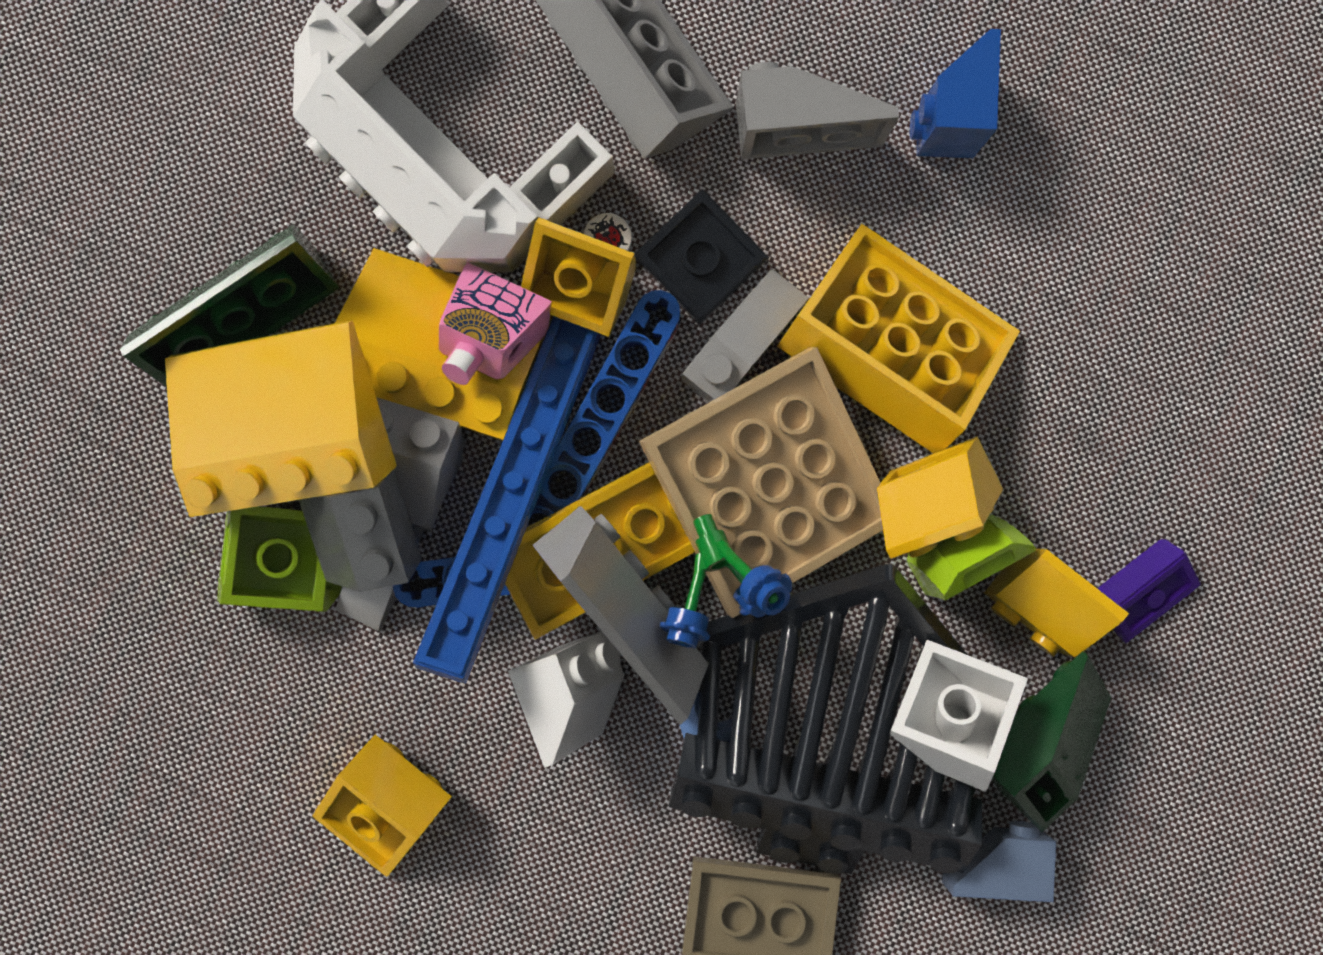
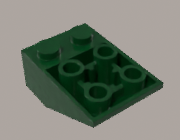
(1053, 742)

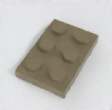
(759, 910)

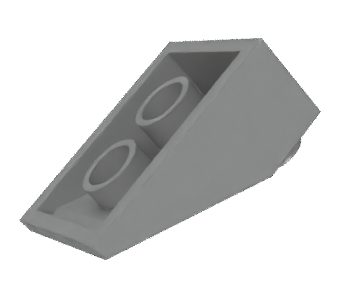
(801, 113)

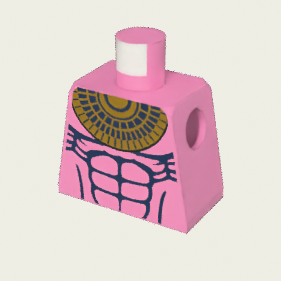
(489, 325)

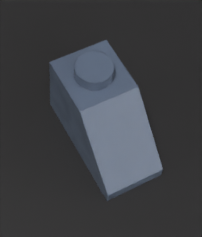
(1009, 866)

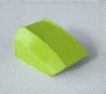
(272, 562)
(961, 564)

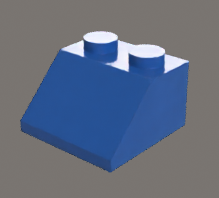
(962, 104)

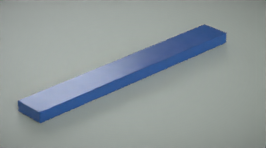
(506, 503)

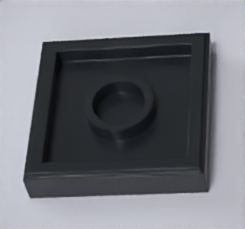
(701, 257)

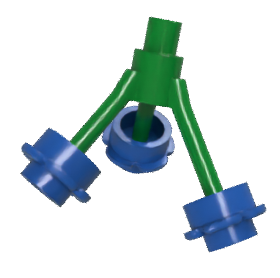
(760, 592)

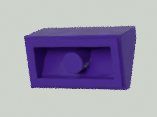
(1150, 586)

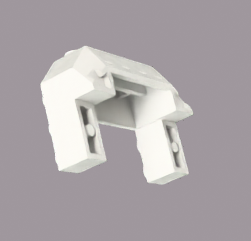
(408, 161)

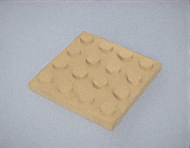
(773, 471)

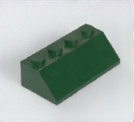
(236, 305)

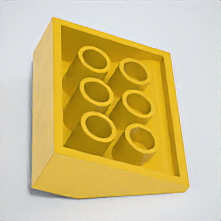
(397, 324)
(902, 340)
(275, 420)

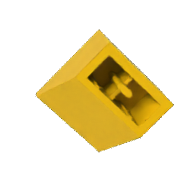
(937, 499)

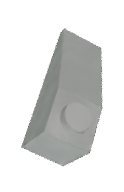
(744, 337)

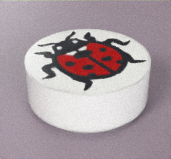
(610, 229)

